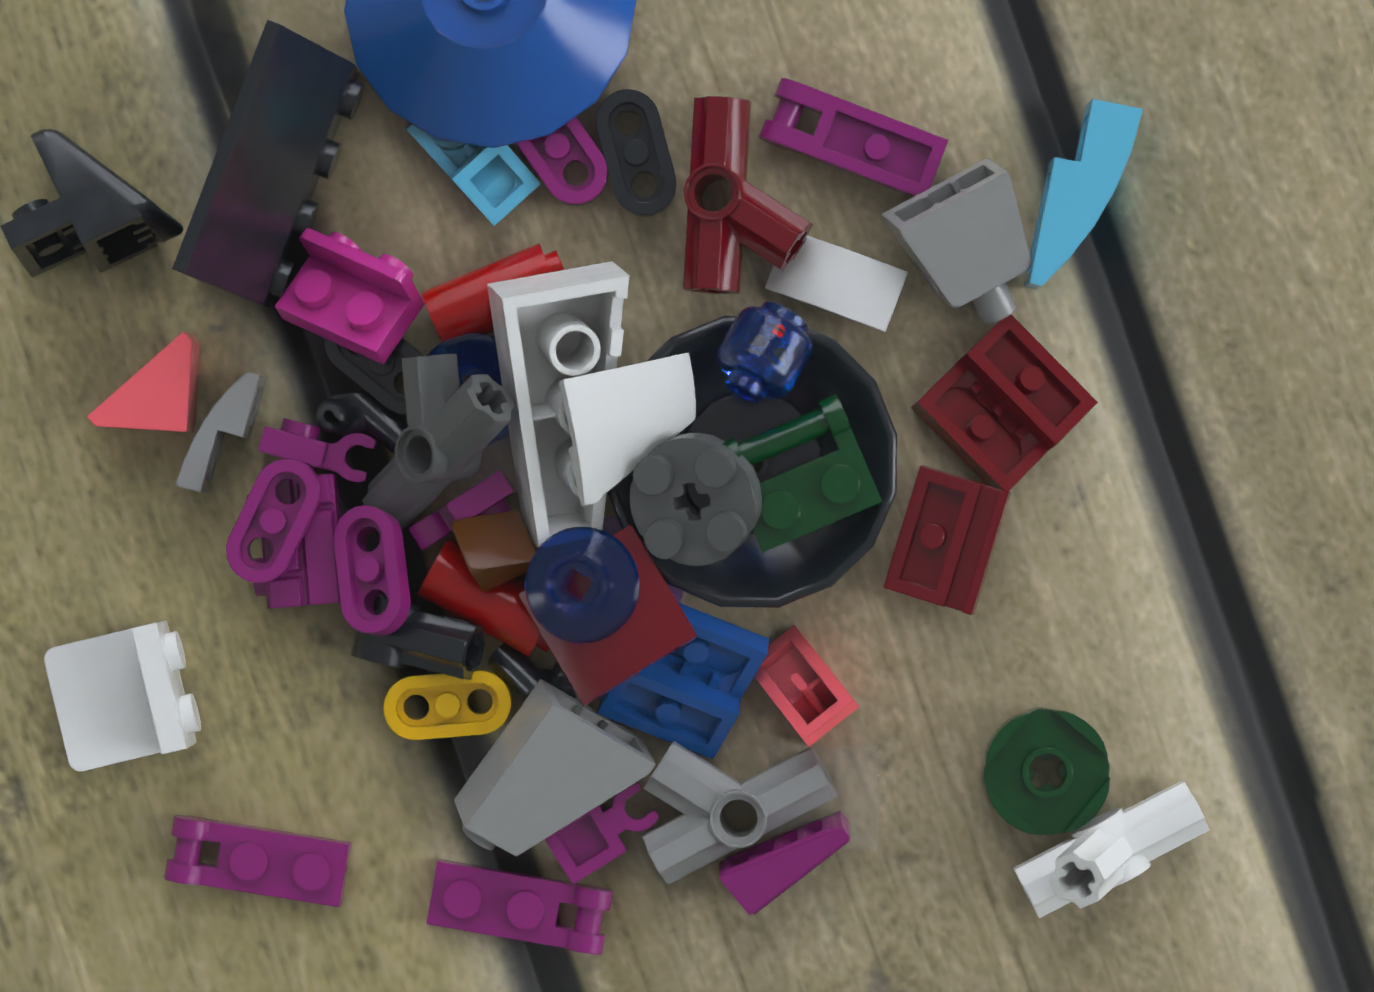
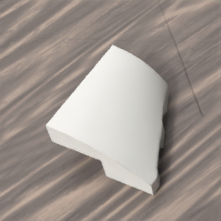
(623, 417)

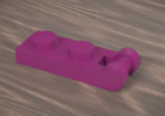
(855, 139)
(260, 861)
(517, 906)

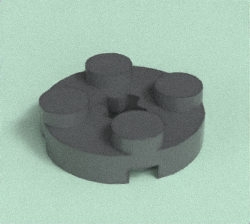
(671, 528)

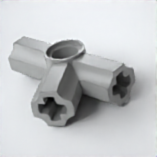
(703, 791)

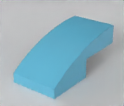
(488, 176)

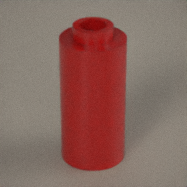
(464, 302)
(496, 610)

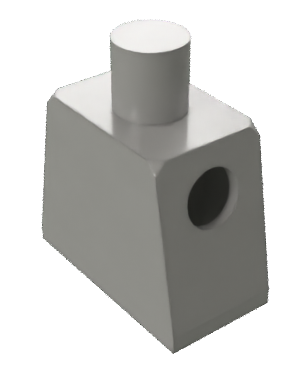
(966, 238)

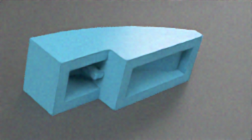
(1081, 188)

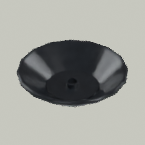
(815, 558)

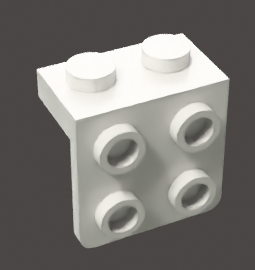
(122, 696)

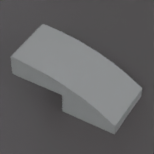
(231, 414)

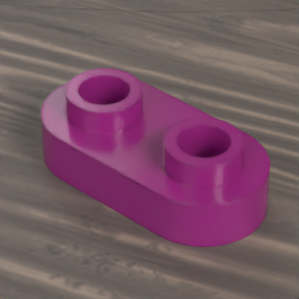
(565, 146)
(272, 519)
(368, 574)

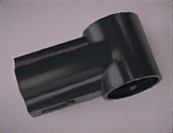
(424, 642)

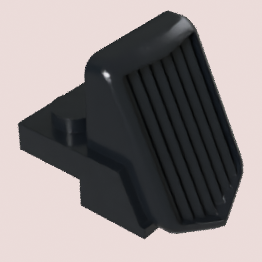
(93, 215)

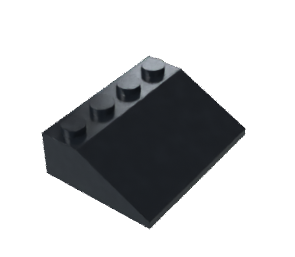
(269, 166)

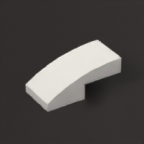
(840, 283)

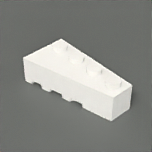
(545, 333)

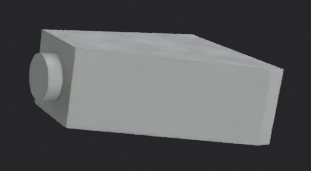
(548, 771)

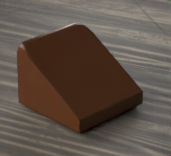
(494, 547)

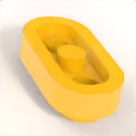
(448, 705)

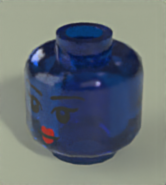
(764, 352)

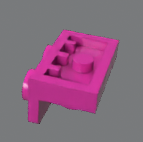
(351, 296)

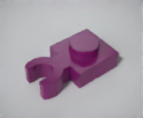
(482, 499)
(595, 836)

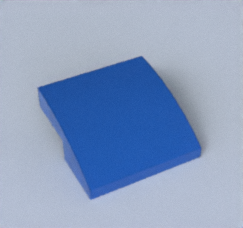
(694, 690)

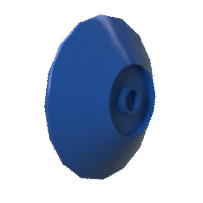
(491, 66)

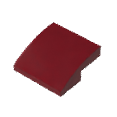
(1004, 404)
(648, 636)

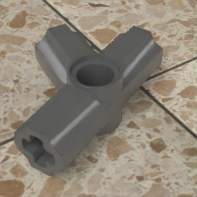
(443, 435)

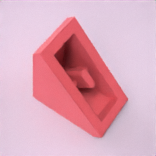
(159, 394)
(803, 687)

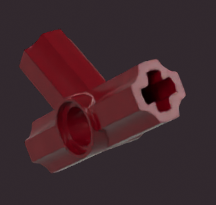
(750, 217)

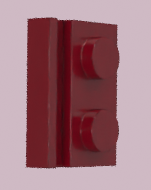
(947, 539)

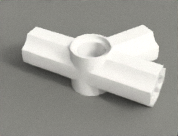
(1110, 850)

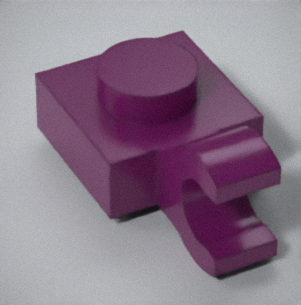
(301, 443)

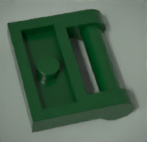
(815, 491)

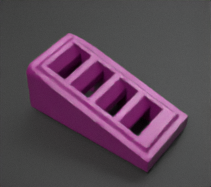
(773, 866)

